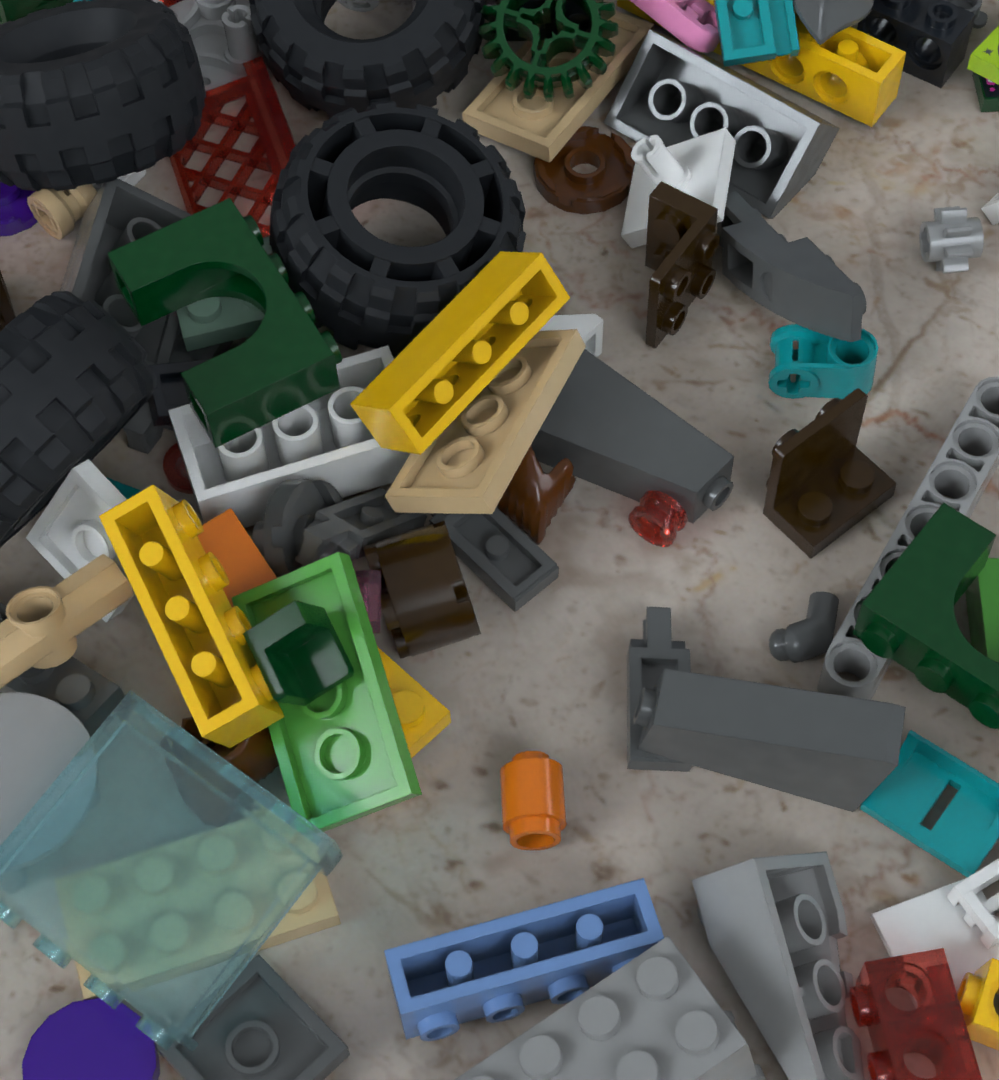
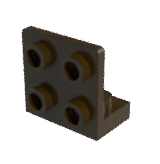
(681, 254)
(821, 478)

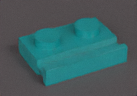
(756, 30)

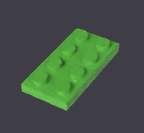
(347, 746)

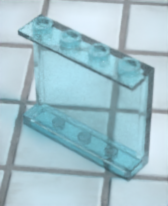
(157, 869)

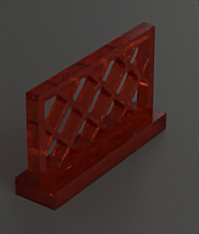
(268, 125)

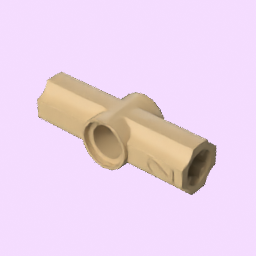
(46, 620)

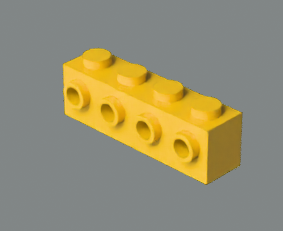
(460, 351)
(191, 615)

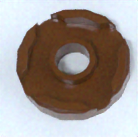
(591, 191)

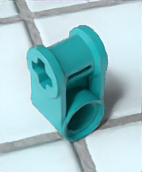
(821, 363)

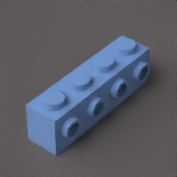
(519, 960)

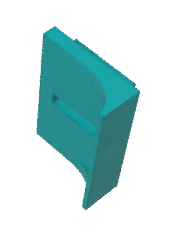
(909, 792)

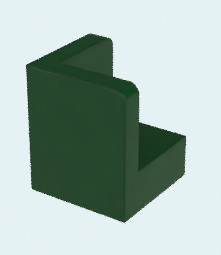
(299, 653)

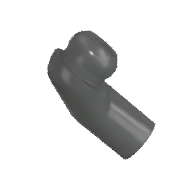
(809, 636)

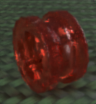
(658, 518)

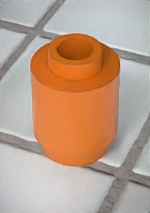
(533, 800)

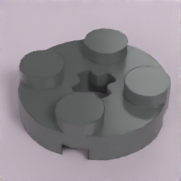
(286, 517)

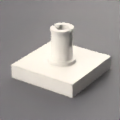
(692, 166)
(70, 526)

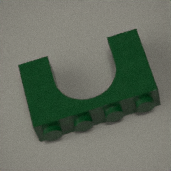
(223, 256)
(914, 617)

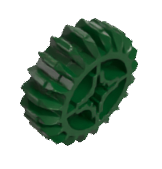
(569, 39)

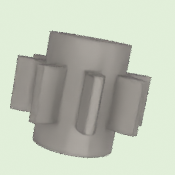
(951, 239)

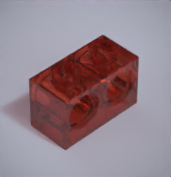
(931, 1029)

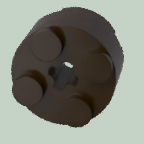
(422, 590)

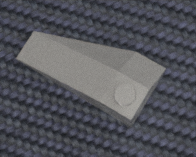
(777, 941)

